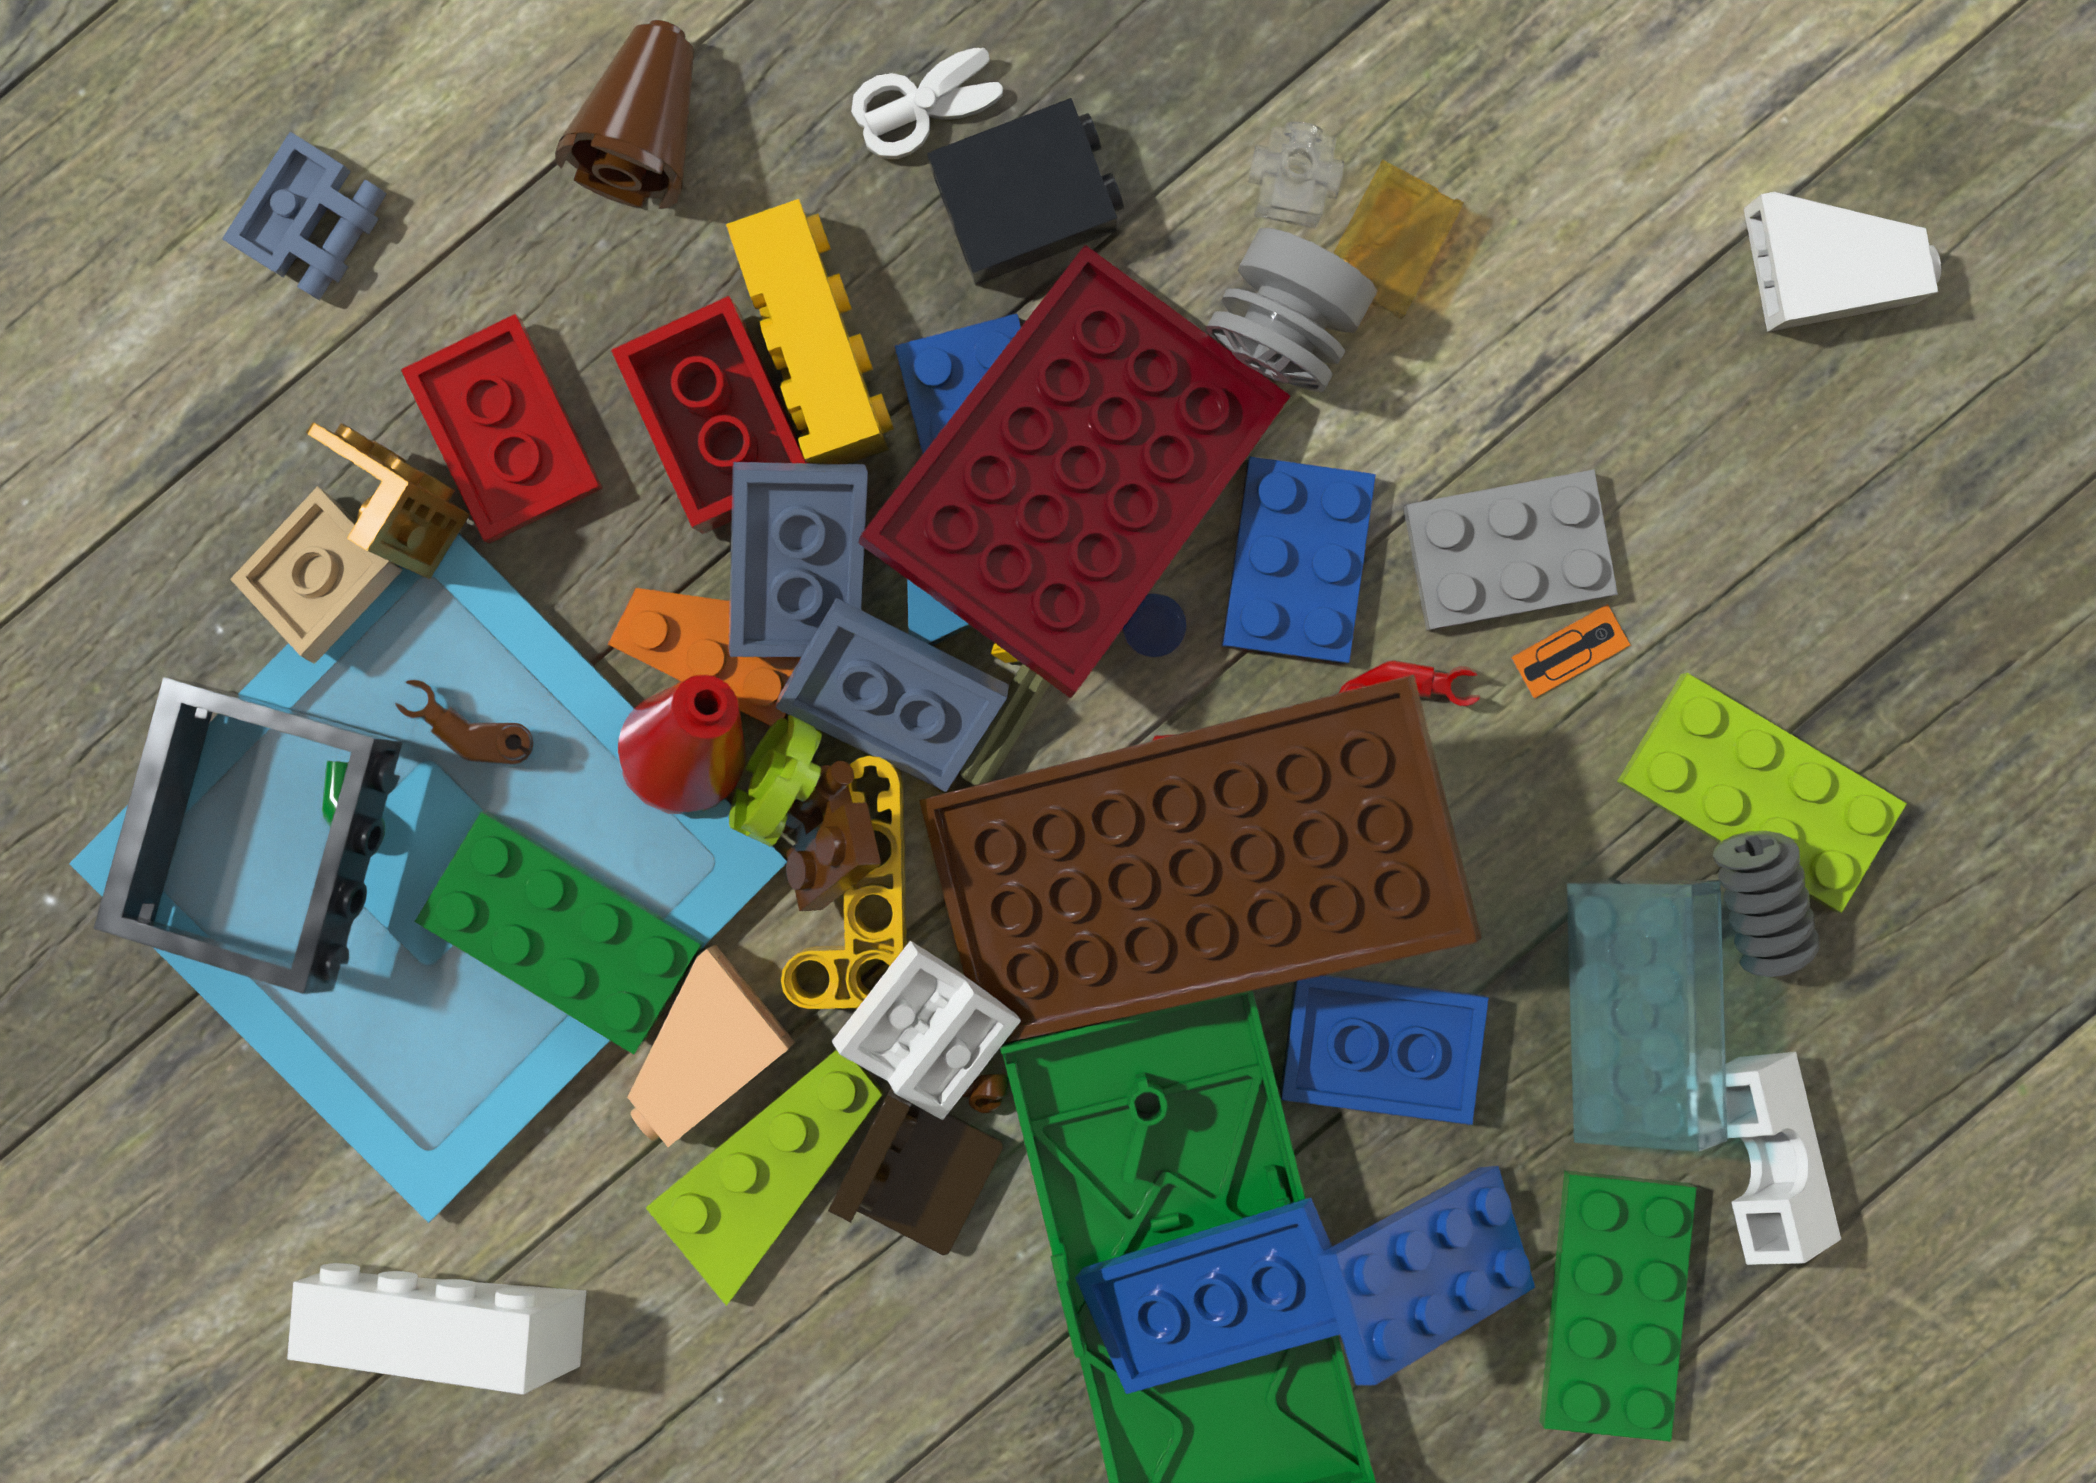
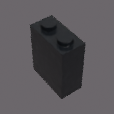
(1026, 190)

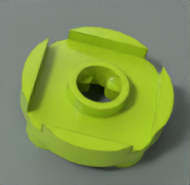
(780, 774)

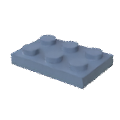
(792, 552)
(892, 695)

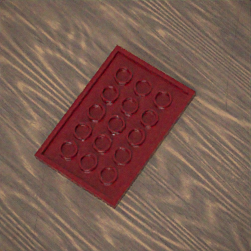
(1074, 471)

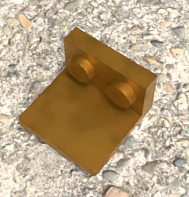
(409, 512)

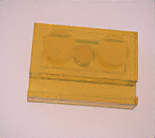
(1397, 235)

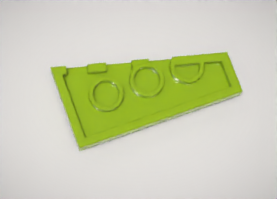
(755, 1181)

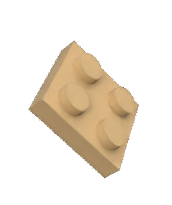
(313, 577)

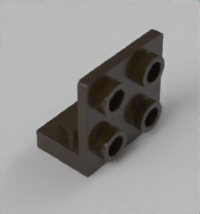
(918, 1173)

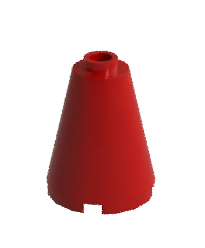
(684, 746)

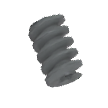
(1767, 902)

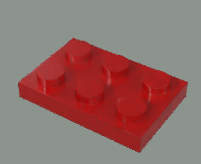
(501, 428)

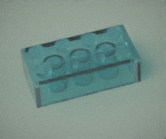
(1647, 1013)

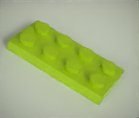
(1743, 774)

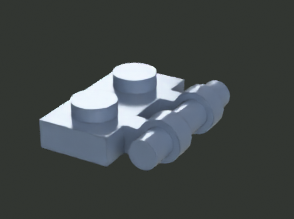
(289, 205)

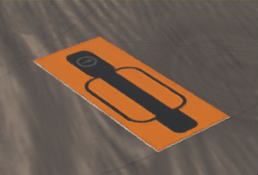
(1570, 651)

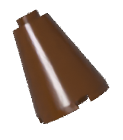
(635, 120)

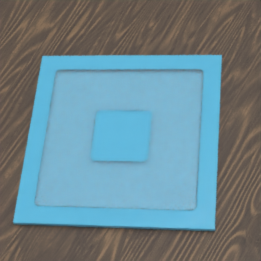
(419, 1044)

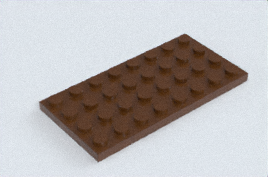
(1205, 862)

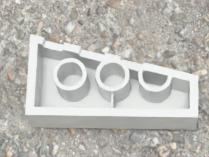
(437, 1328)

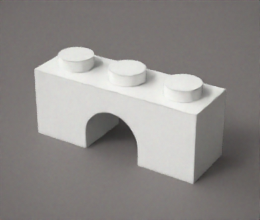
(1788, 1201)

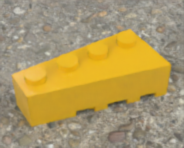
(808, 335)

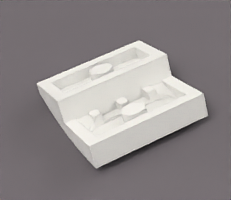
(926, 1030)

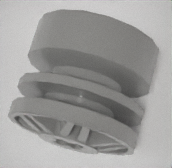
(1297, 298)

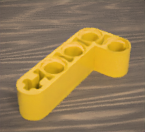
(862, 942)

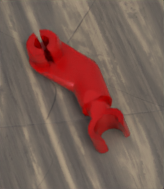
(1427, 680)

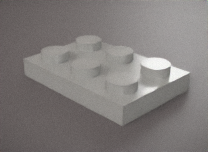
(1510, 550)

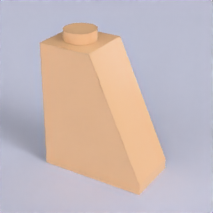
(705, 1050)

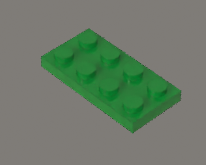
(559, 932)
(1617, 1306)

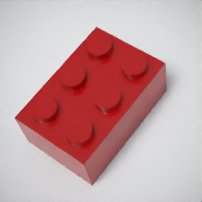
(707, 406)

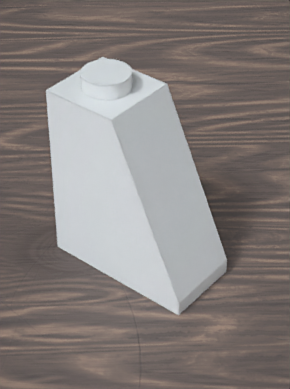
(1834, 261)

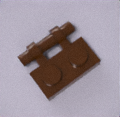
(833, 840)

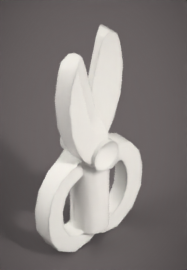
(934, 98)

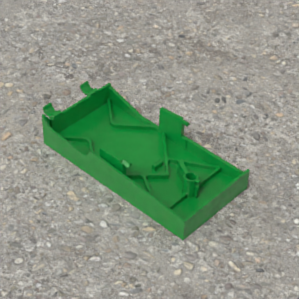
(1146, 1139)

